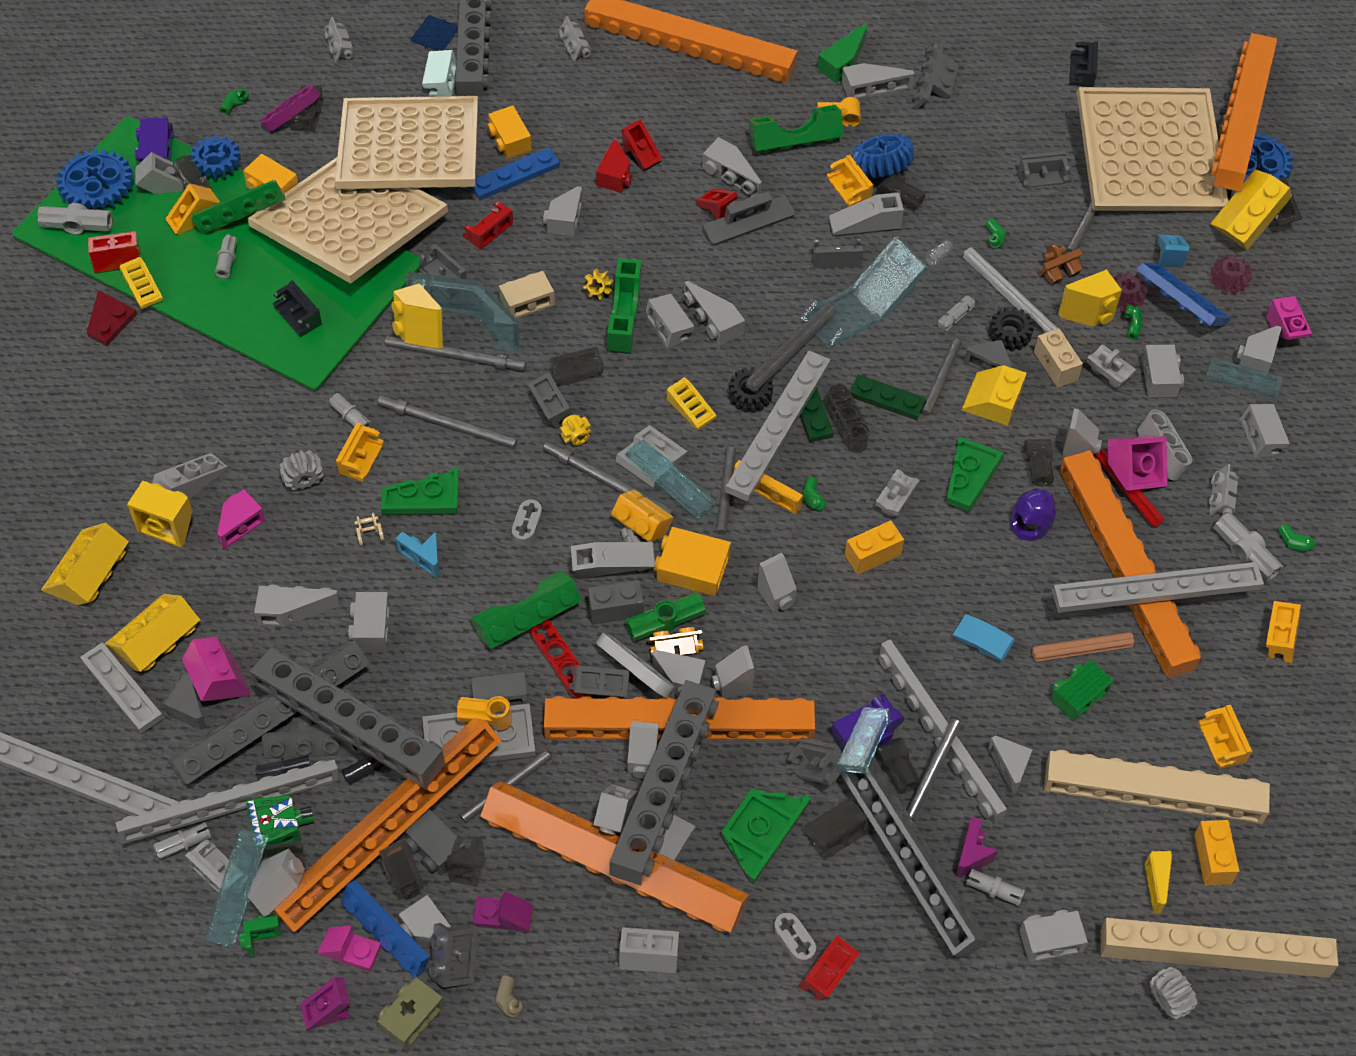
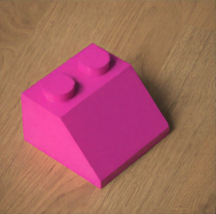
(1139, 461)
(214, 670)

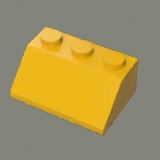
(1252, 208)
(86, 564)
(153, 632)

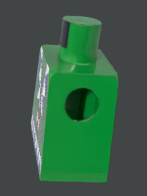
(278, 818)

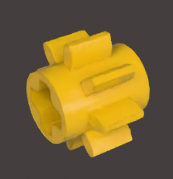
(596, 289)
(575, 429)

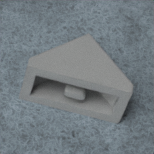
(1010, 760)

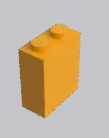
(692, 561)

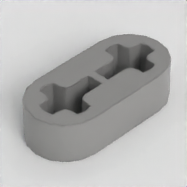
(521, 520)
(789, 941)

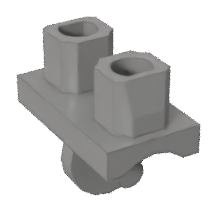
(1110, 365)
(896, 493)

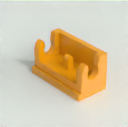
(850, 181)
(359, 452)
(1283, 630)
(1225, 737)

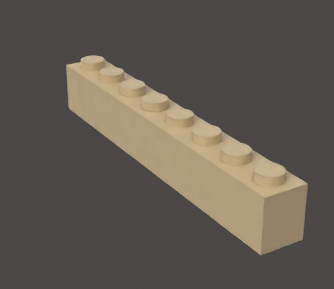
(1157, 786)
(1218, 947)

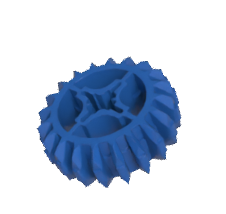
(884, 155)

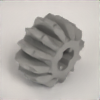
(301, 470)
(1173, 992)

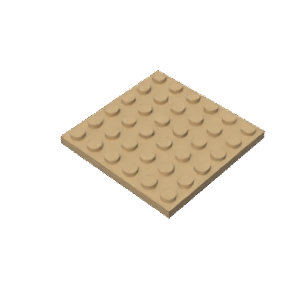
(407, 142)
(1150, 149)
(346, 227)

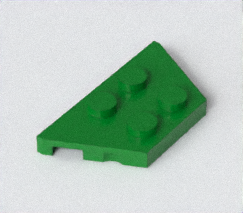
(761, 827)

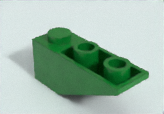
(842, 54)

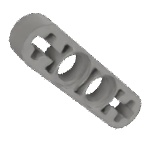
(635, 664)

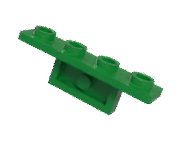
(238, 206)

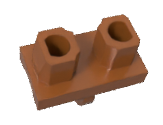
(1052, 268)

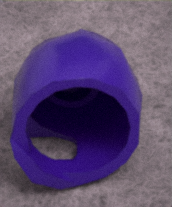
(1034, 507)

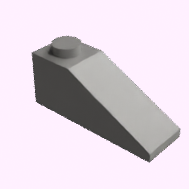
(872, 80)

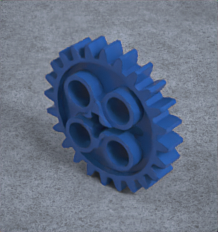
(1269, 157)
(95, 179)

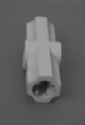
(75, 218)
(1248, 546)

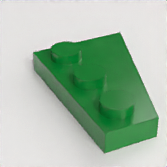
(971, 473)
(427, 496)

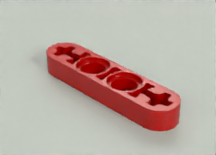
(560, 662)

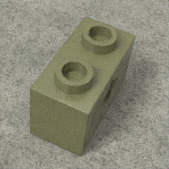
(408, 1027)

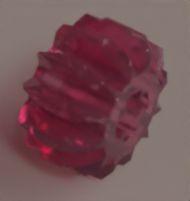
(1231, 274)
(1132, 291)

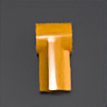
(850, 110)
(485, 709)

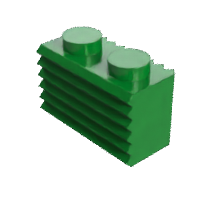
(1081, 690)

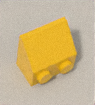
(1091, 300)
(417, 317)
(995, 393)
(161, 513)

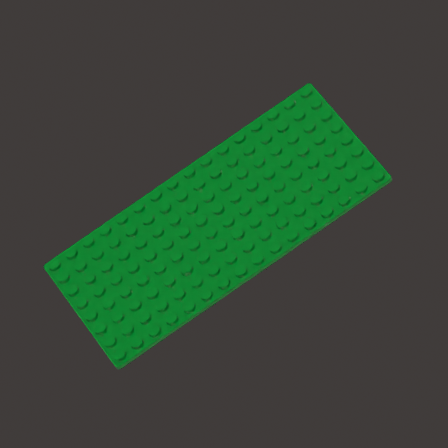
(232, 309)

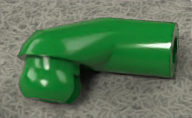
(233, 99)
(998, 233)
(1136, 321)
(811, 496)
(1296, 541)

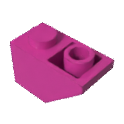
(1289, 316)

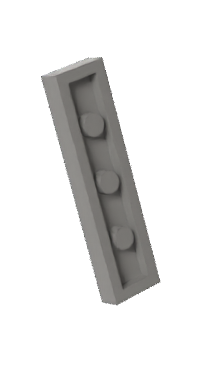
(121, 688)

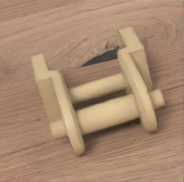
(360, 530)

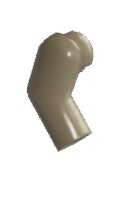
(505, 999)

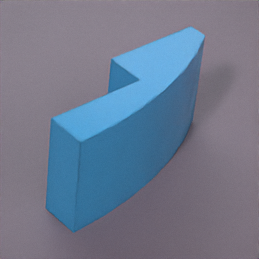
(983, 636)

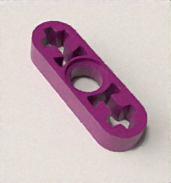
(290, 107)

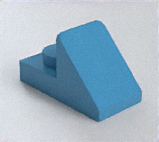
(1173, 250)
(423, 554)

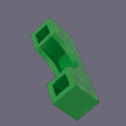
(823, 125)
(625, 305)
(505, 622)

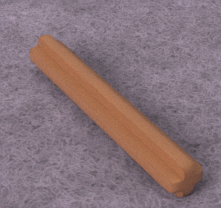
(1083, 646)

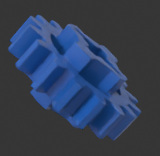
(216, 156)

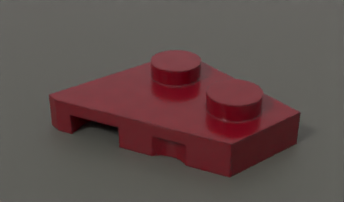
(108, 318)

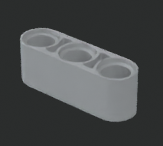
(1178, 456)

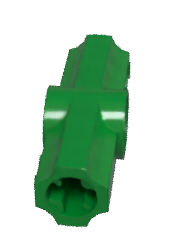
(678, 610)

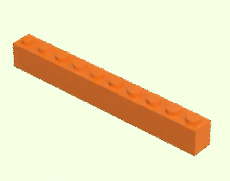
(692, 38)
(1243, 112)
(1126, 558)
(733, 720)
(383, 826)
(583, 842)

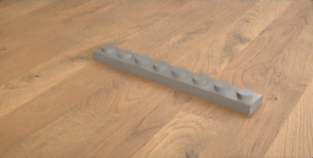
(777, 426)
(1157, 587)
(933, 721)
(79, 778)
(225, 802)

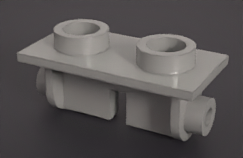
(573, 39)
(338, 40)
(1223, 483)

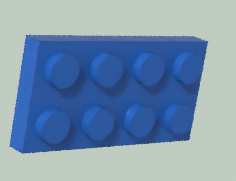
(1188, 298)

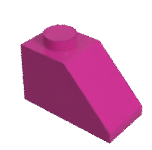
(238, 517)

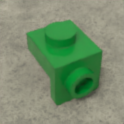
(259, 929)

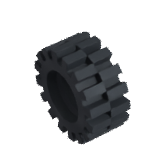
(1014, 318)
(745, 400)

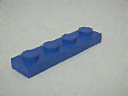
(515, 173)
(385, 929)

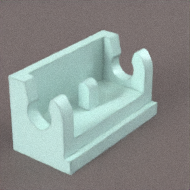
(440, 73)

